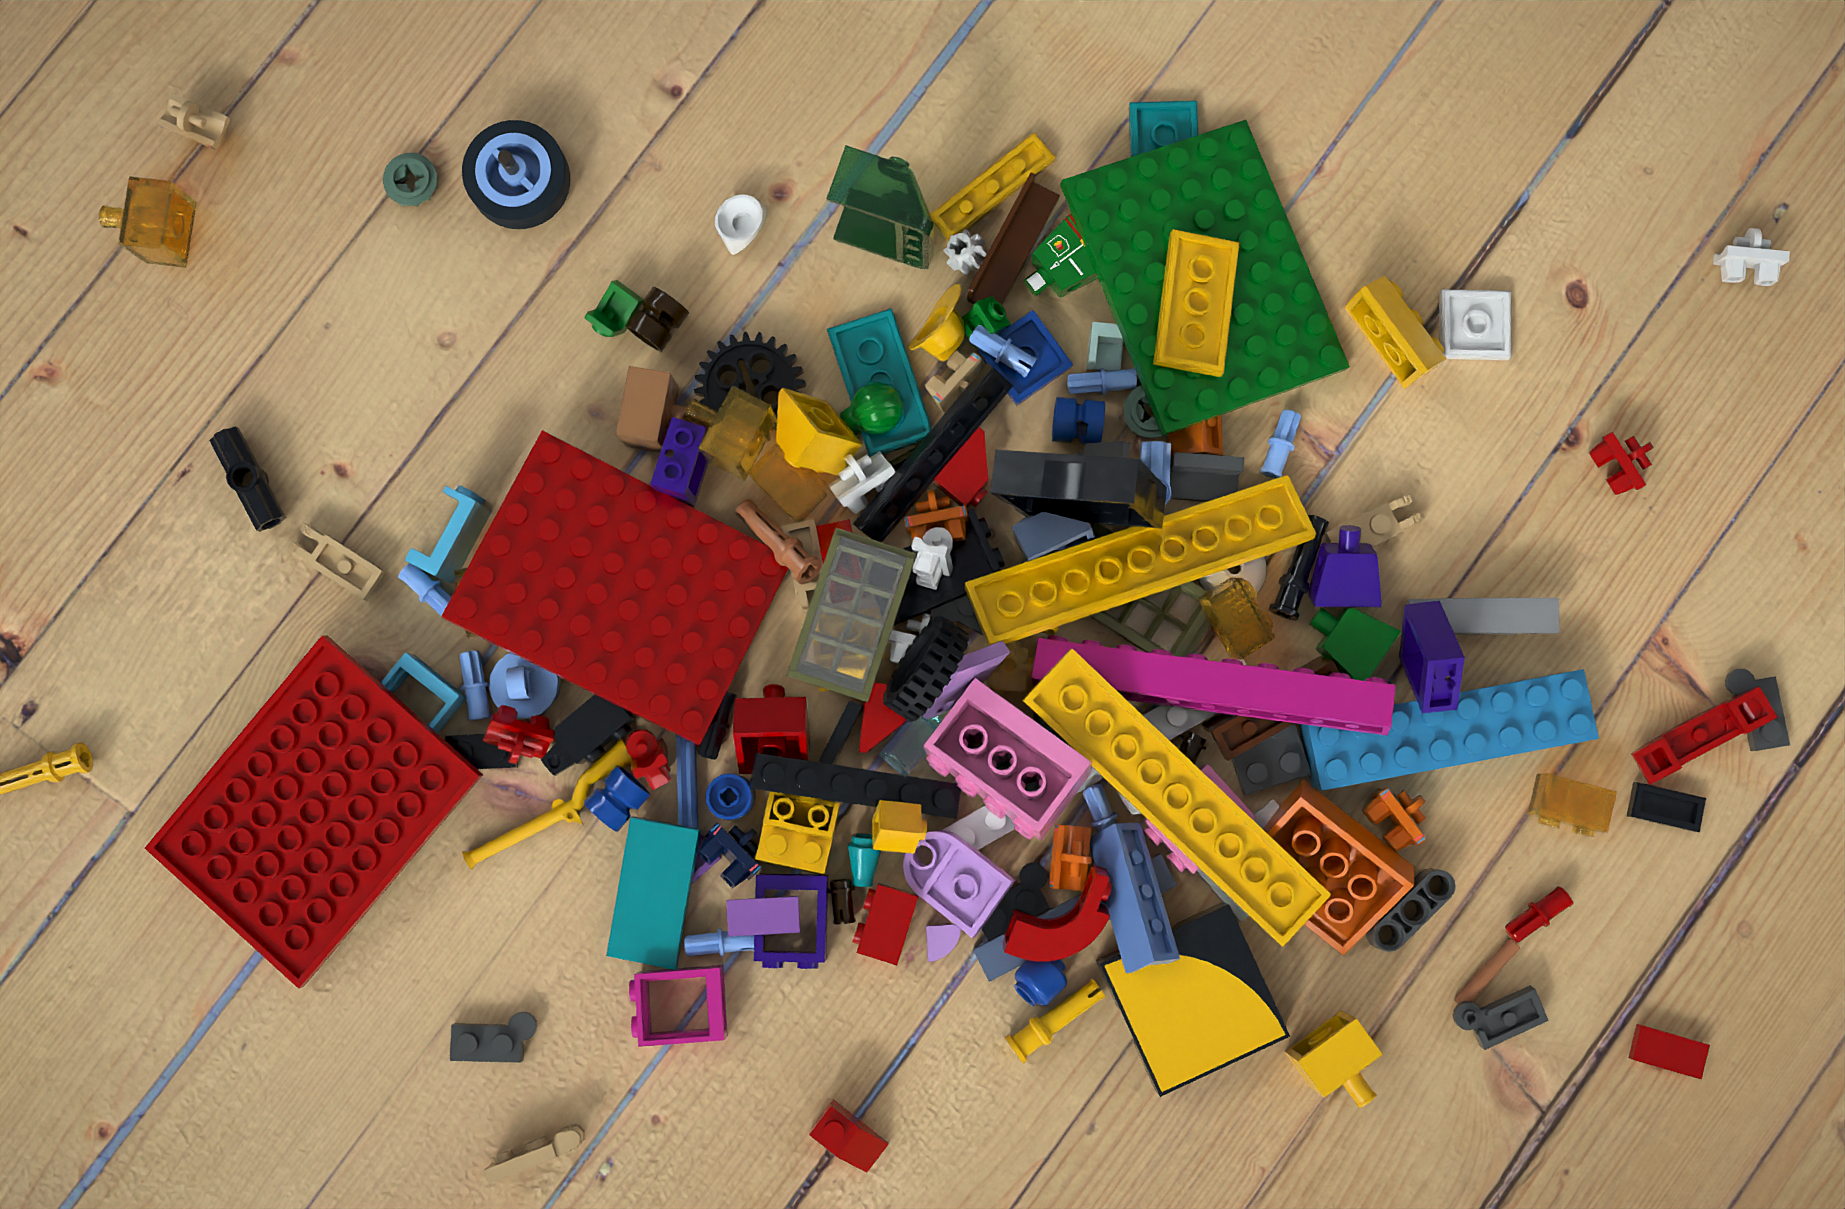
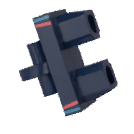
(720, 842)

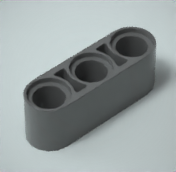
(1426, 904)

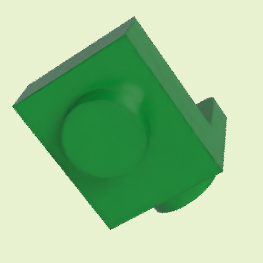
(614, 310)
(988, 314)

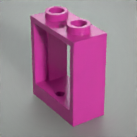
(716, 1003)

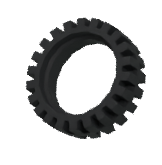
(926, 668)

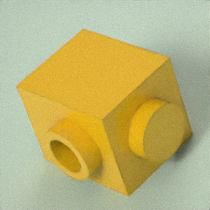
(897, 827)

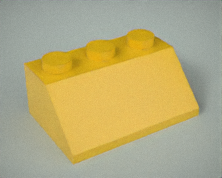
(1395, 331)

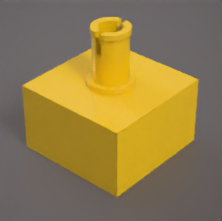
(1335, 1056)

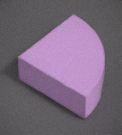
(941, 940)

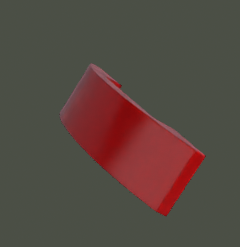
(1703, 733)

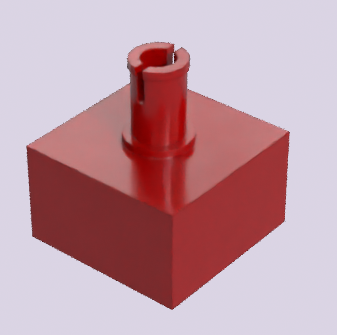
(770, 727)

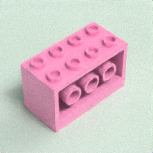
(1011, 737)

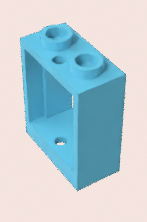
(411, 665)

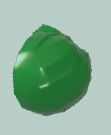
(874, 409)

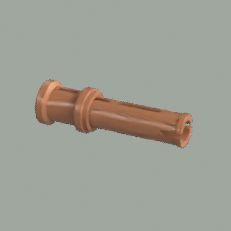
(786, 549)

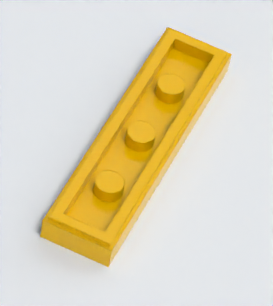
(992, 187)

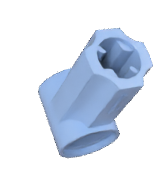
(1157, 458)

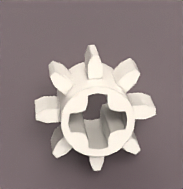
(965, 251)

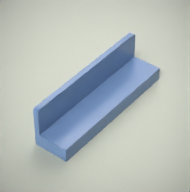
(1135, 897)

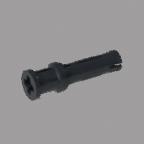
(1295, 583)

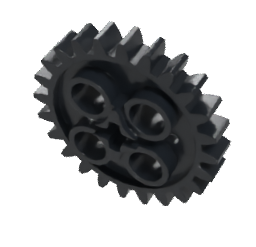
(778, 376)

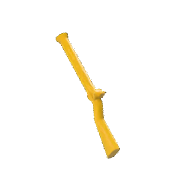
(560, 810)

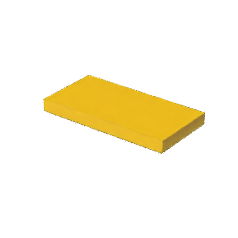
(1196, 303)

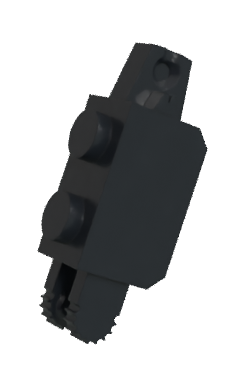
(586, 733)

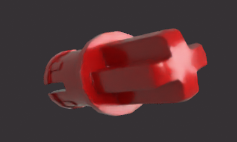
(1538, 914)

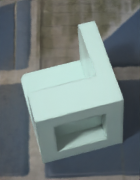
(1104, 347)

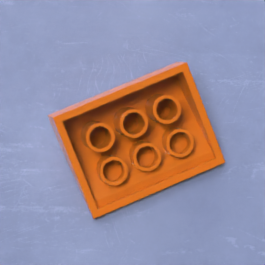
(1345, 859)

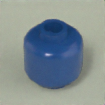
(1040, 981)

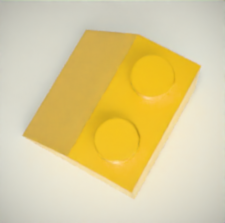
(813, 433)

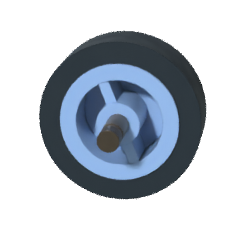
(516, 174)

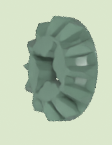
(397, 173)
(1134, 415)

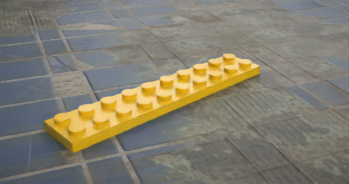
(1139, 561)
(1176, 797)

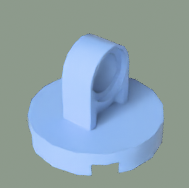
(523, 686)

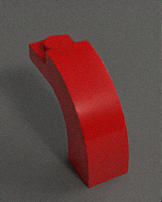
(1065, 935)

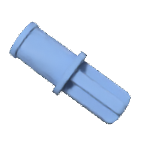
(1001, 350)
(1102, 381)
(1281, 444)
(425, 587)
(474, 685)
(1099, 807)
(717, 943)

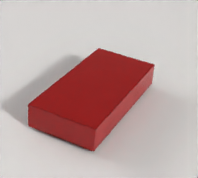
(1669, 1051)

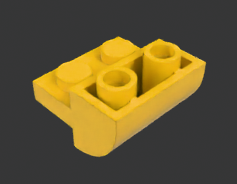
(798, 832)

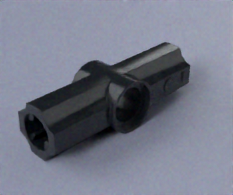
(237, 461)

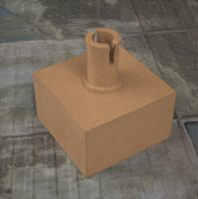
(648, 408)

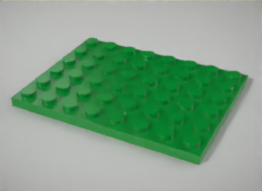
(1220, 191)

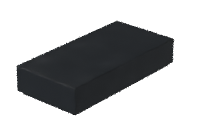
(841, 733)
(1666, 807)

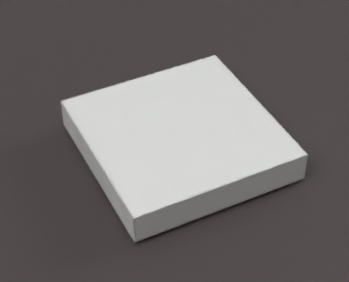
(1475, 324)

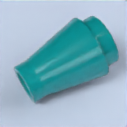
(862, 859)

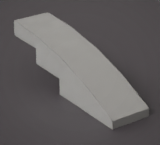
(1500, 615)

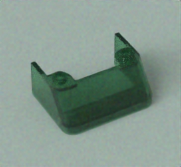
(882, 208)

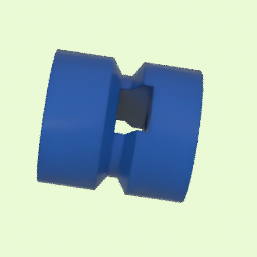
(1067, 414)
(730, 796)
(617, 798)

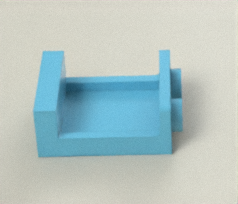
(457, 537)

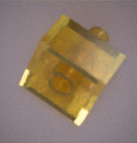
(154, 221)
(734, 432)

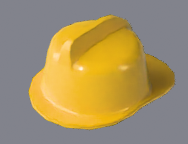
(943, 328)

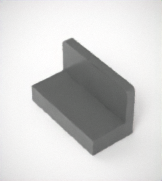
(1204, 476)

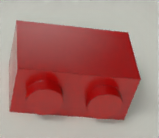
(886, 923)

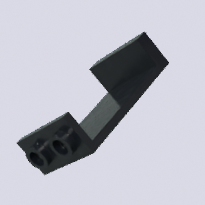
(970, 561)

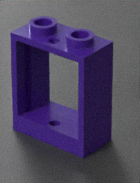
(685, 470)
(1430, 655)
(804, 959)

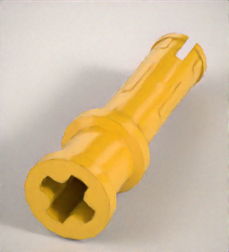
(50, 768)
(1040, 1030)

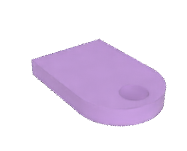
(973, 665)
(957, 881)

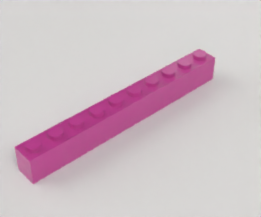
(1231, 686)

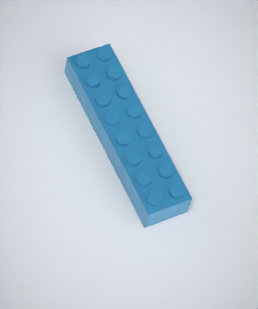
(1484, 727)

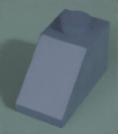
(1049, 534)

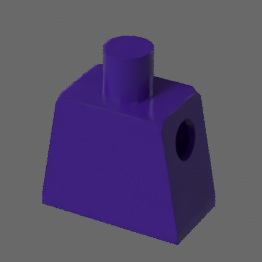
(1346, 573)

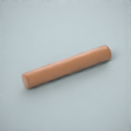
(1488, 972)

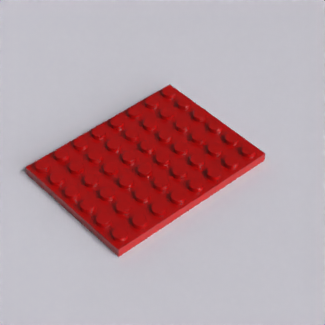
(617, 588)
(313, 811)

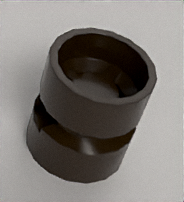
(651, 330)

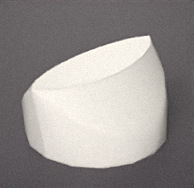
(740, 221)

